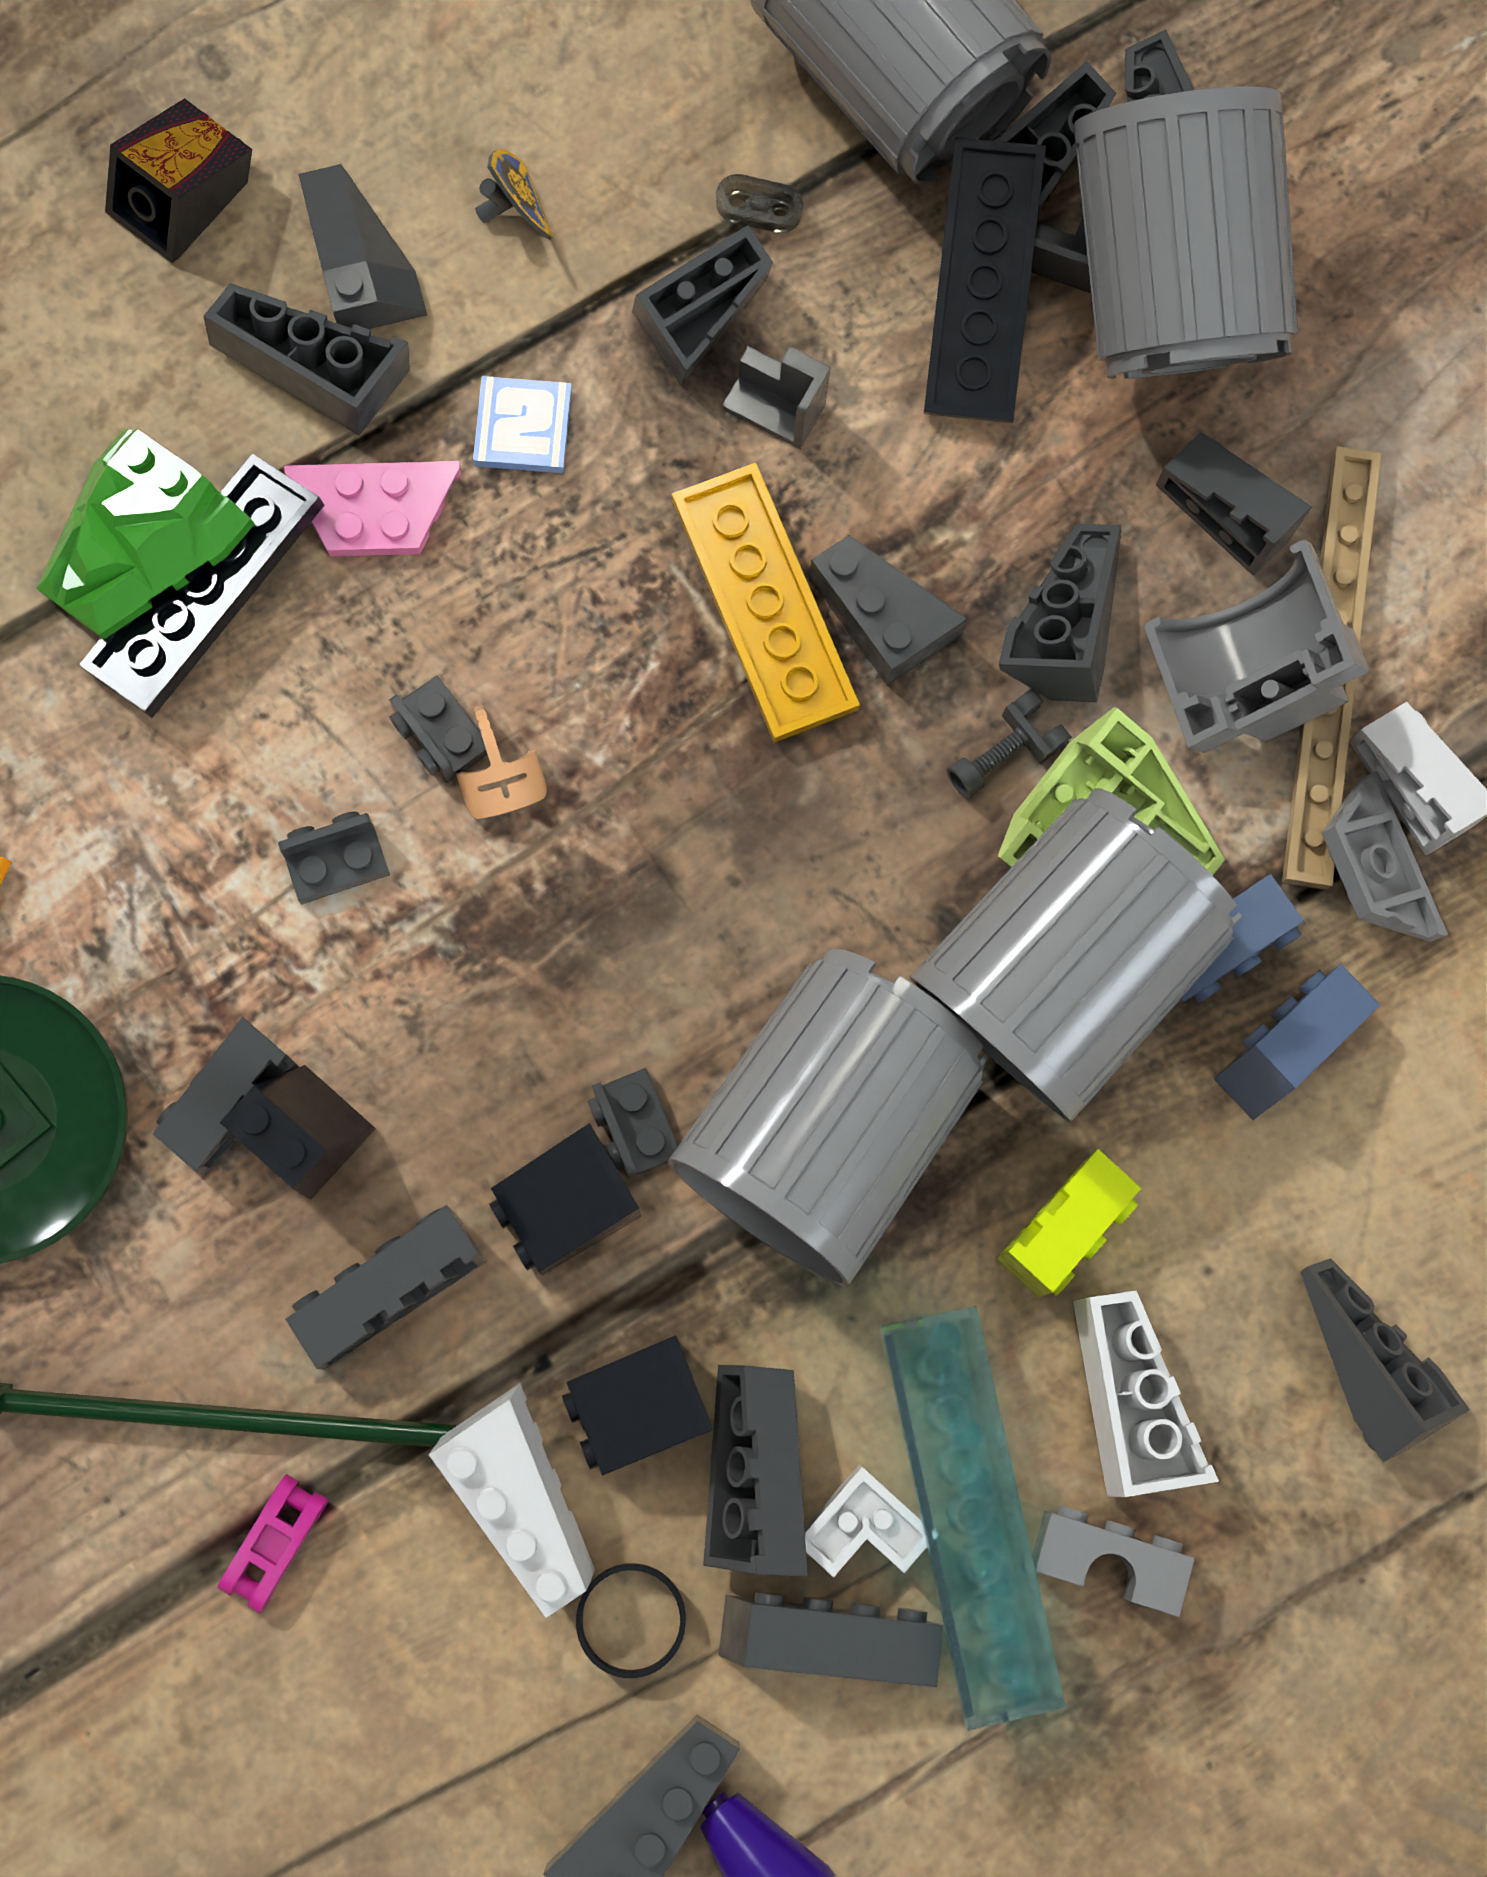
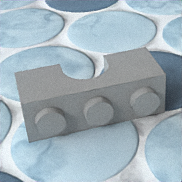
(1155, 1571)

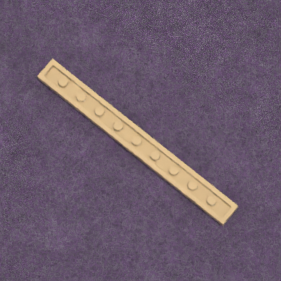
(1325, 739)

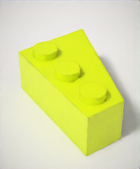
(1071, 1225)

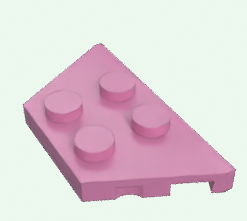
(377, 505)

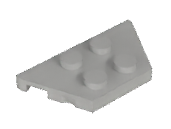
(1379, 864)

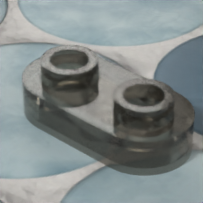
(760, 201)

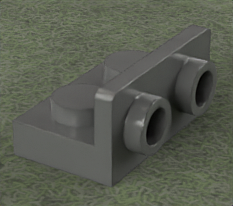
(440, 728)
(333, 856)
(635, 1122)

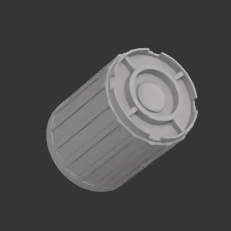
(916, 69)
(1188, 231)
(1081, 950)
(833, 1114)

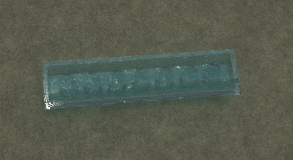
(972, 1518)

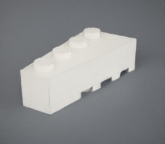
(1135, 1402)
(516, 1499)

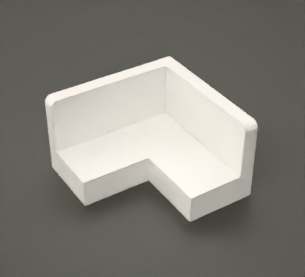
(859, 1512)

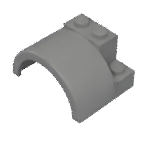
(1260, 661)

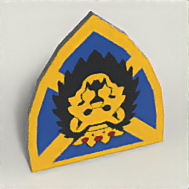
(511, 190)

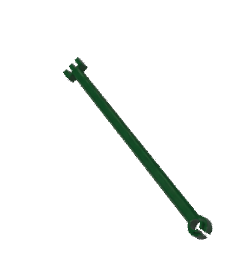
(220, 1417)

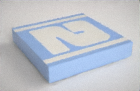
(522, 424)

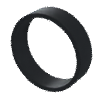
(623, 1673)

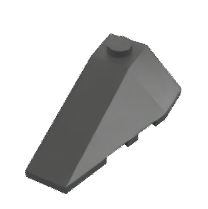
(1385, 1384)

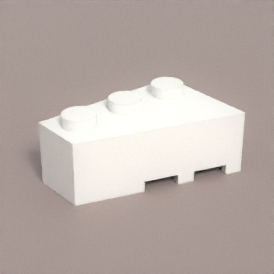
(1421, 777)

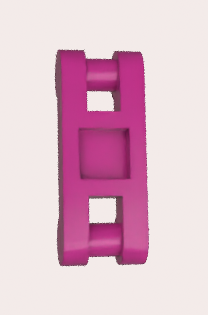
(272, 1543)

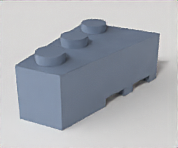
(1265, 922)
(1298, 1041)

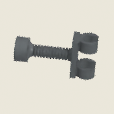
(968, 775)

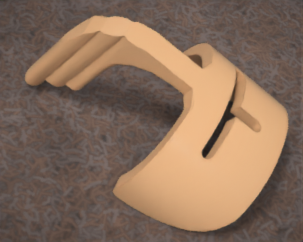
(492, 801)

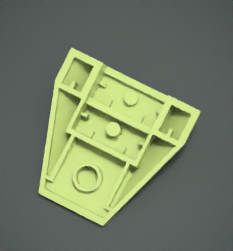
(1125, 762)

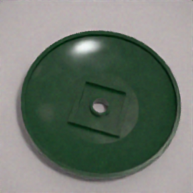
(57, 1118)

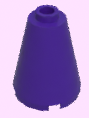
(754, 1845)

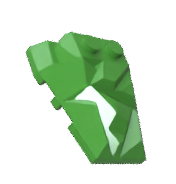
(137, 532)

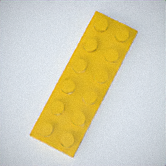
(765, 602)

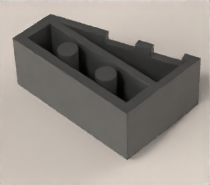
(701, 300)
(1232, 501)
(193, 1122)

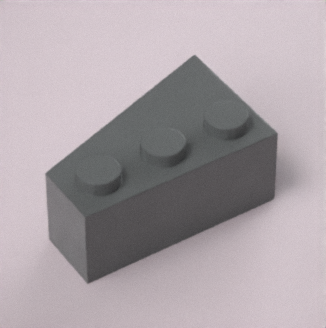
(883, 608)

